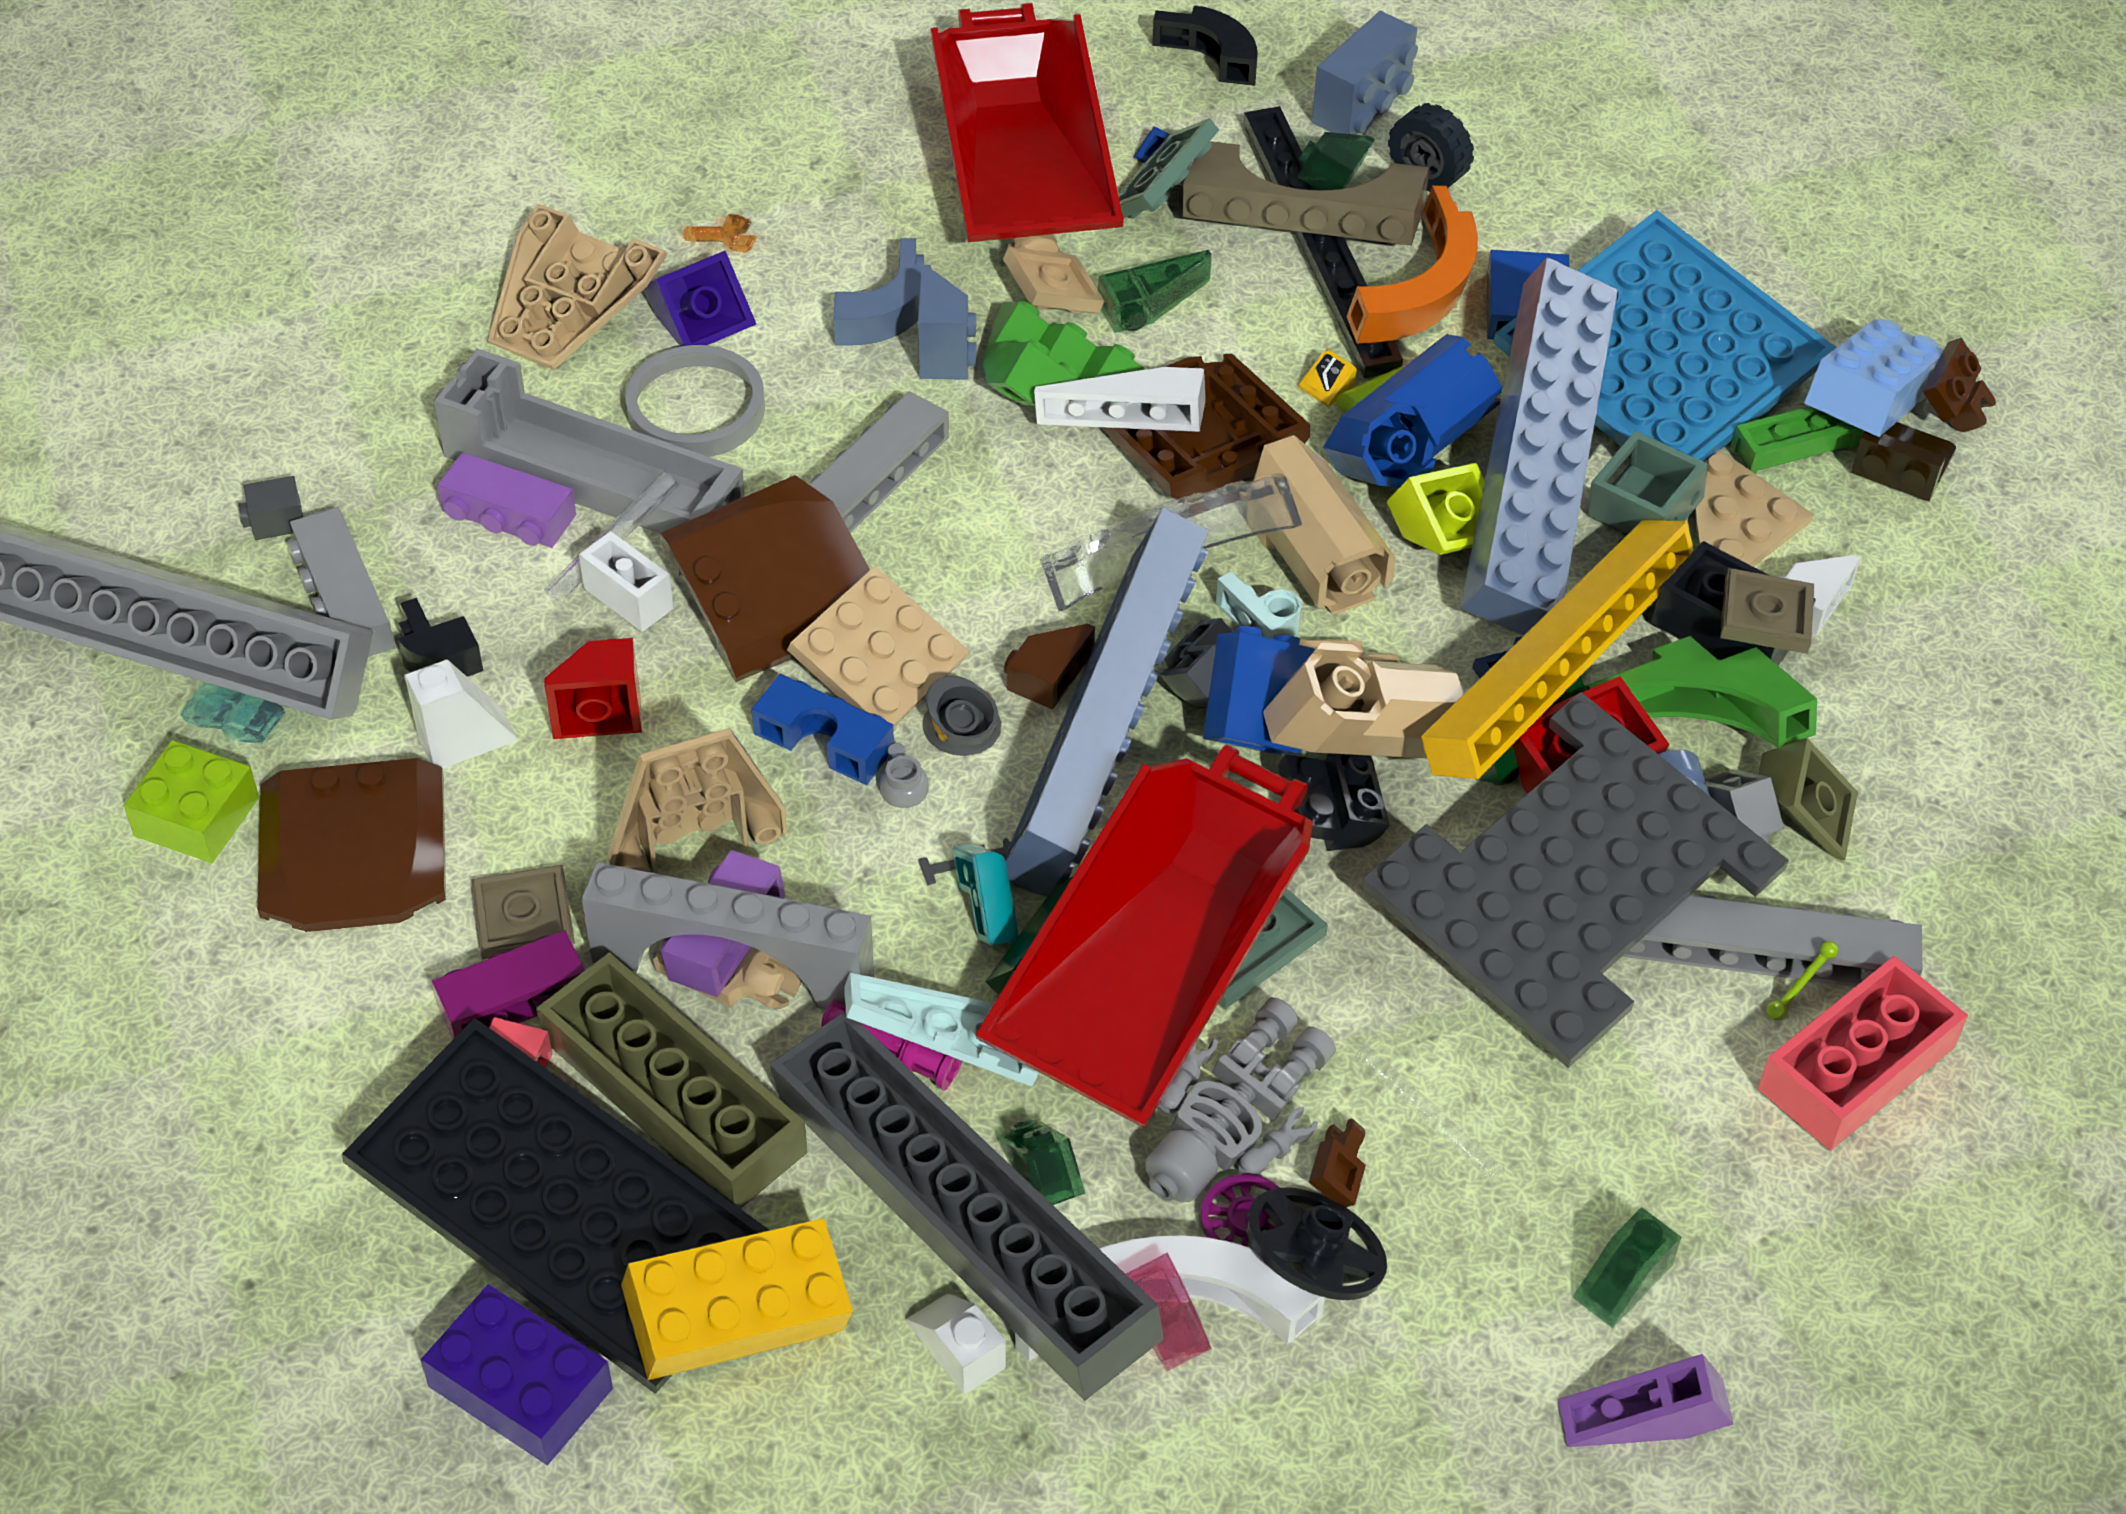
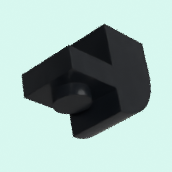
(429, 645)

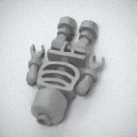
(1218, 1122)

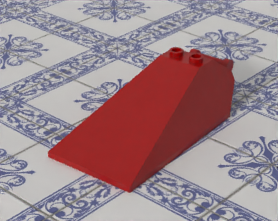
(1024, 125)
(1152, 931)

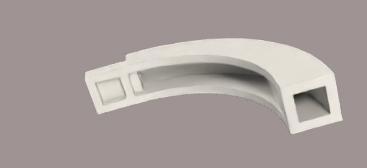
(1224, 1275)

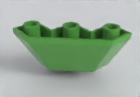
(1032, 353)

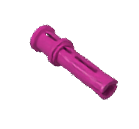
(915, 1057)

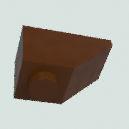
(1049, 663)

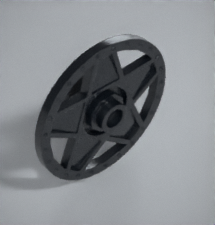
(1316, 1241)

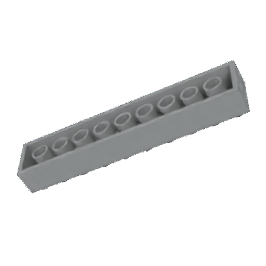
(181, 624)

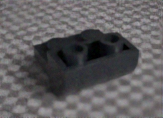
(1340, 798)

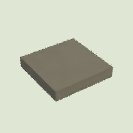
(1767, 611)
(520, 908)

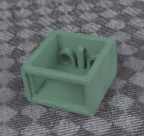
(1654, 486)

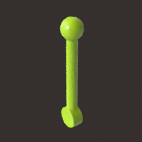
(1778, 1009)

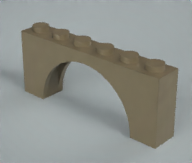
(1379, 210)

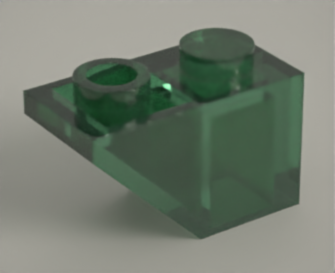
(1043, 1159)

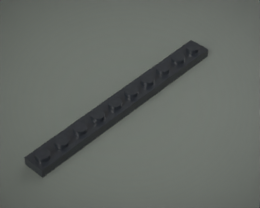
(1327, 254)

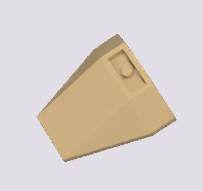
(565, 287)
(690, 790)

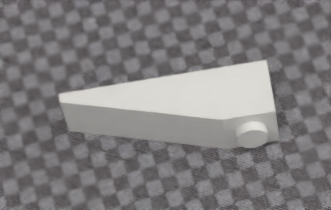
(1134, 400)

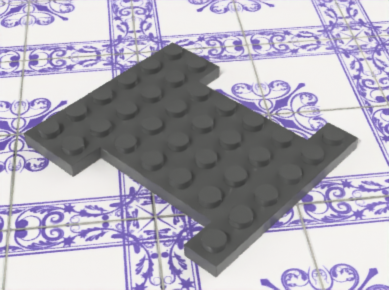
(1570, 880)

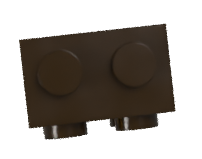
(1904, 460)

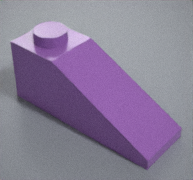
(1649, 1406)

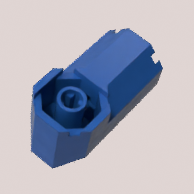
(1414, 415)

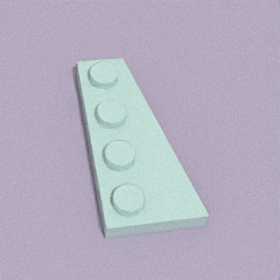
(931, 1020)

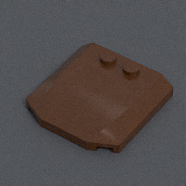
(1235, 425)
(765, 570)
(351, 844)

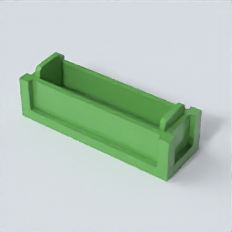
(1791, 437)

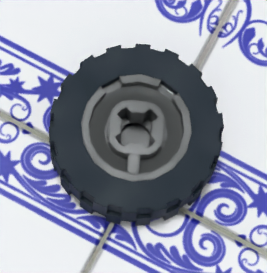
(1433, 140)

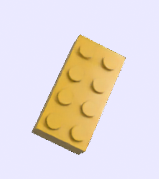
(736, 1298)

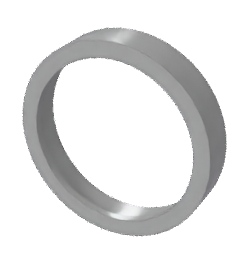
(708, 443)

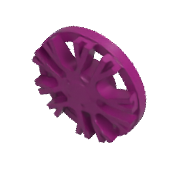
(1238, 1208)

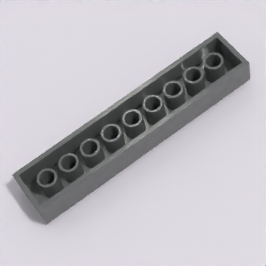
(969, 1205)

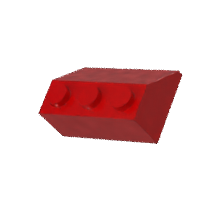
(1542, 751)

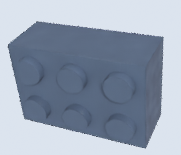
(1365, 75)

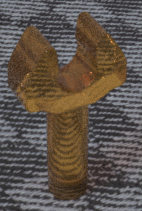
(728, 233)

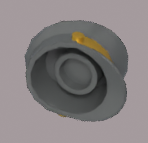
(960, 717)

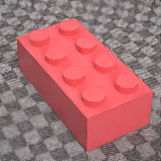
(1862, 1052)

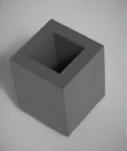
(271, 507)

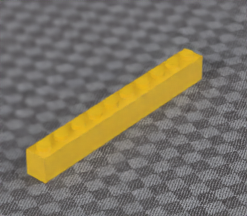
(1556, 651)

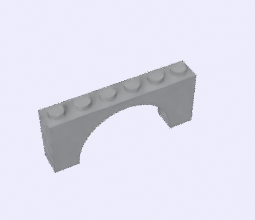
(636, 908)

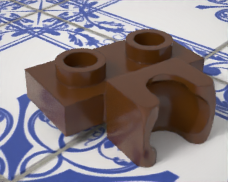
(1954, 388)

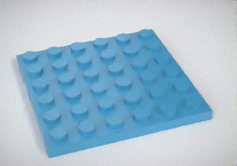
(1690, 342)

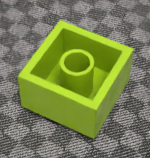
(191, 801)

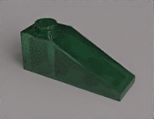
(1149, 291)

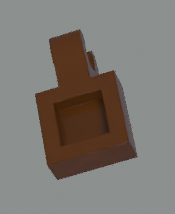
(1336, 1166)

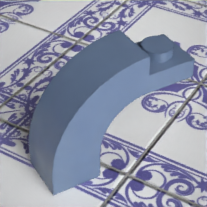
(882, 312)

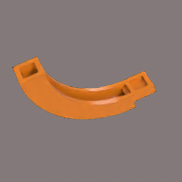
(1423, 301)

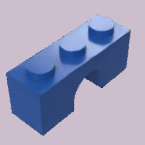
(795, 710)

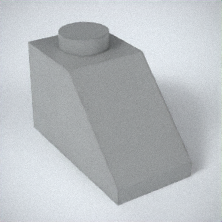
(1749, 799)

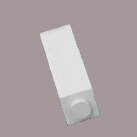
(455, 715)

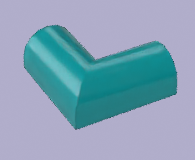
(987, 881)

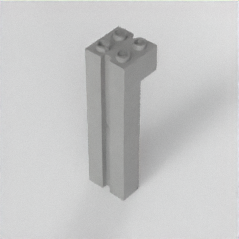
(602, 462)

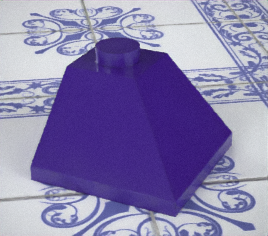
(701, 302)

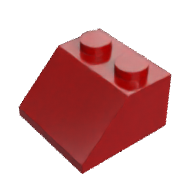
(595, 691)

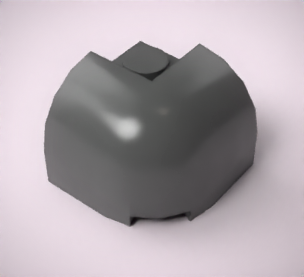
(1193, 662)

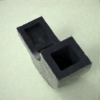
(1213, 35)

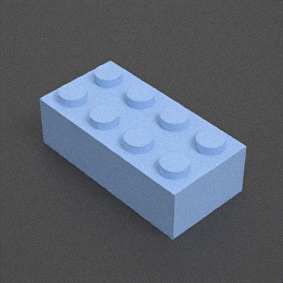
(1874, 376)

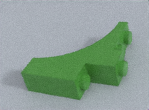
(1735, 691)

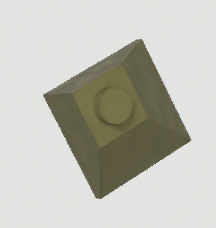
(1812, 794)

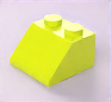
(1440, 508)

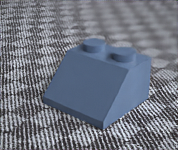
(944, 329)

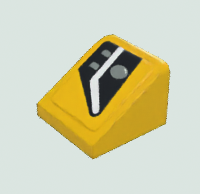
(1329, 378)

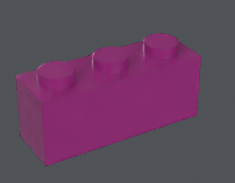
(507, 983)

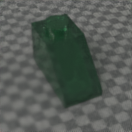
(1334, 159)
(1628, 1267)

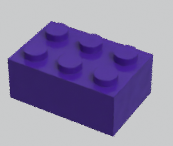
(517, 1374)

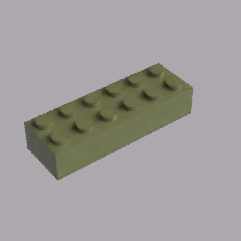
(673, 1081)

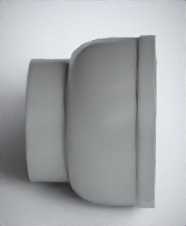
(903, 780)

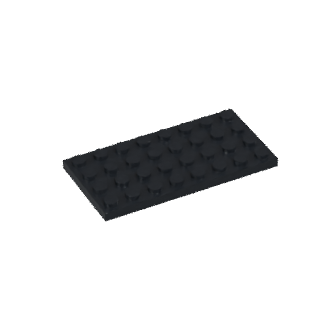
(539, 1186)

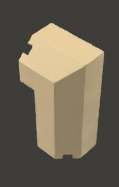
(1336, 547)
(1360, 705)

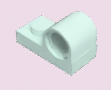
(1273, 612)

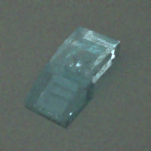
(237, 714)

